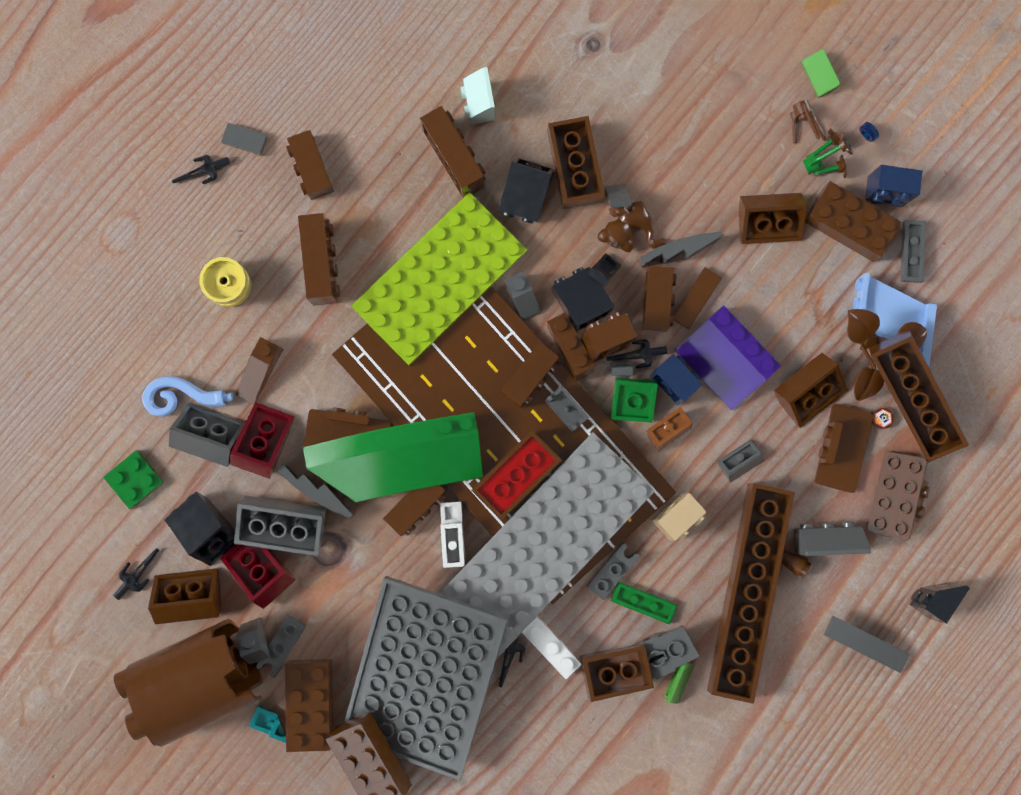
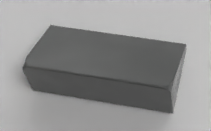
(741, 460)

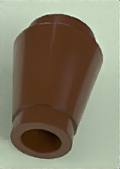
(796, 564)

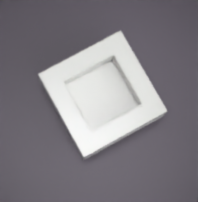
(451, 513)

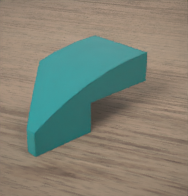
(267, 722)

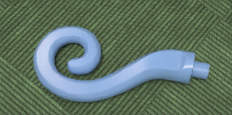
(206, 398)

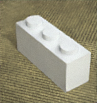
(551, 647)

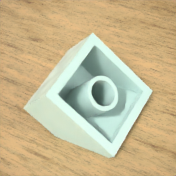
(479, 97)

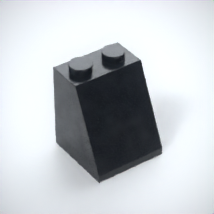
(525, 190)
(582, 298)
(201, 529)

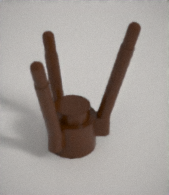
(804, 112)

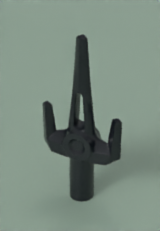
(209, 167)
(644, 353)
(131, 580)
(511, 649)

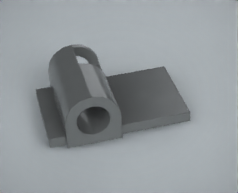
(669, 651)

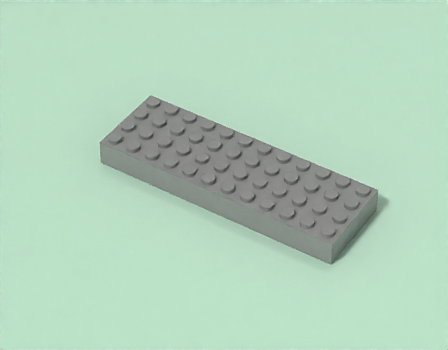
(551, 537)

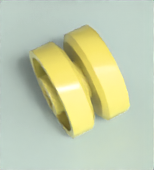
(214, 285)

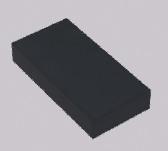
(604, 269)

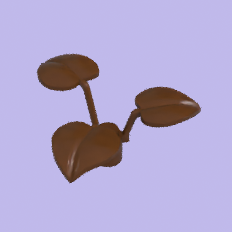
(861, 330)

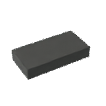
(244, 139)
(617, 196)

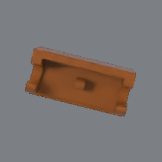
(669, 429)

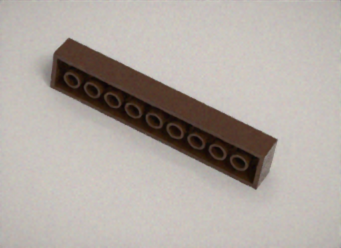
(750, 593)

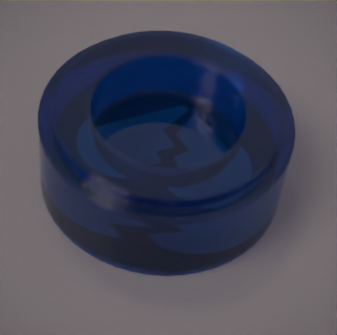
(869, 131)

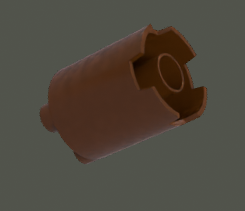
(187, 685)

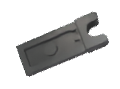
(612, 571)
(282, 644)

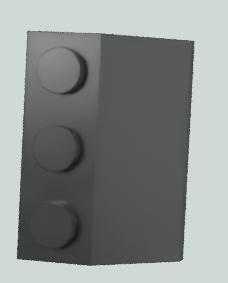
(205, 434)
(830, 540)

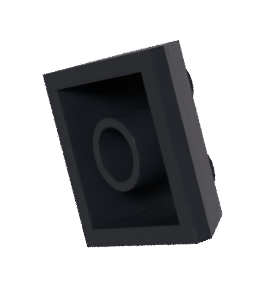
(939, 600)

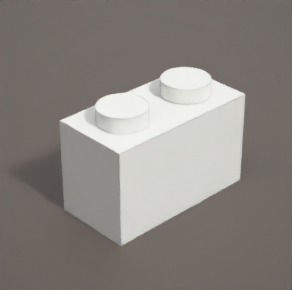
(453, 545)

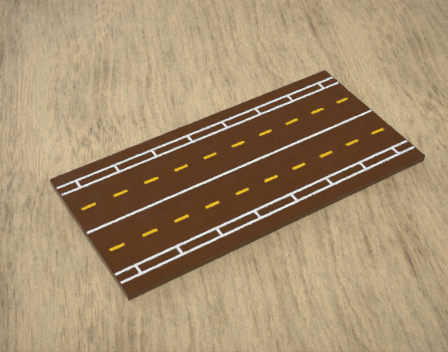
(466, 375)

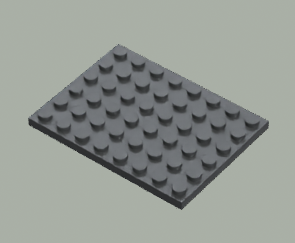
(427, 674)

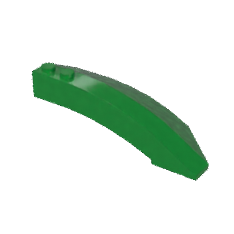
(399, 457)

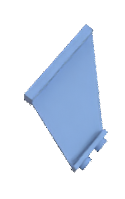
(894, 310)

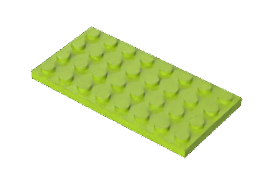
(439, 278)

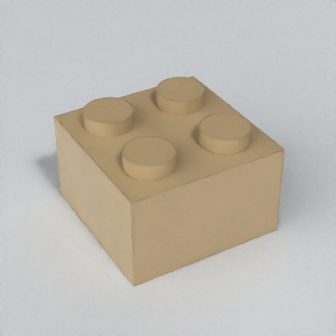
(679, 517)

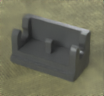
(566, 408)

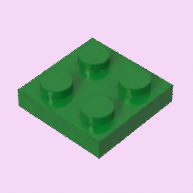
(634, 400)
(133, 479)

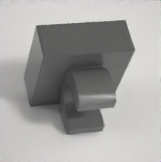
(621, 369)

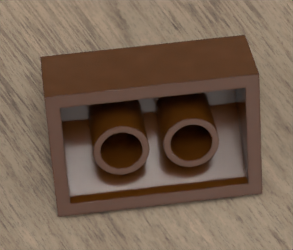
(772, 218)
(811, 389)
(185, 596)

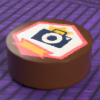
(882, 418)

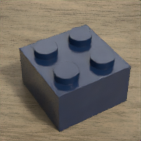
(893, 185)
(676, 379)

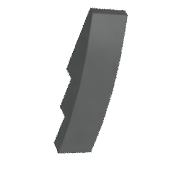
(686, 247)
(324, 495)
(866, 644)

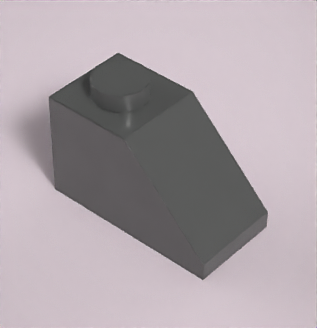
(522, 295)
(252, 641)

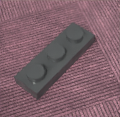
(912, 251)

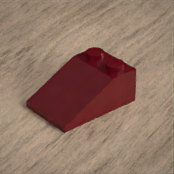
(261, 440)
(258, 573)

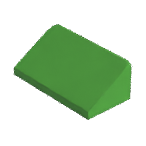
(821, 73)
(678, 683)

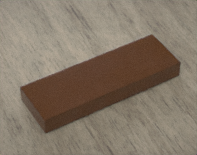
(696, 298)

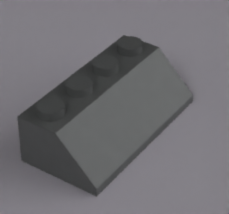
(280, 525)

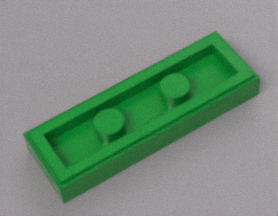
(643, 603)

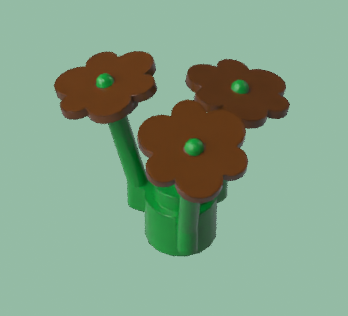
(813, 161)

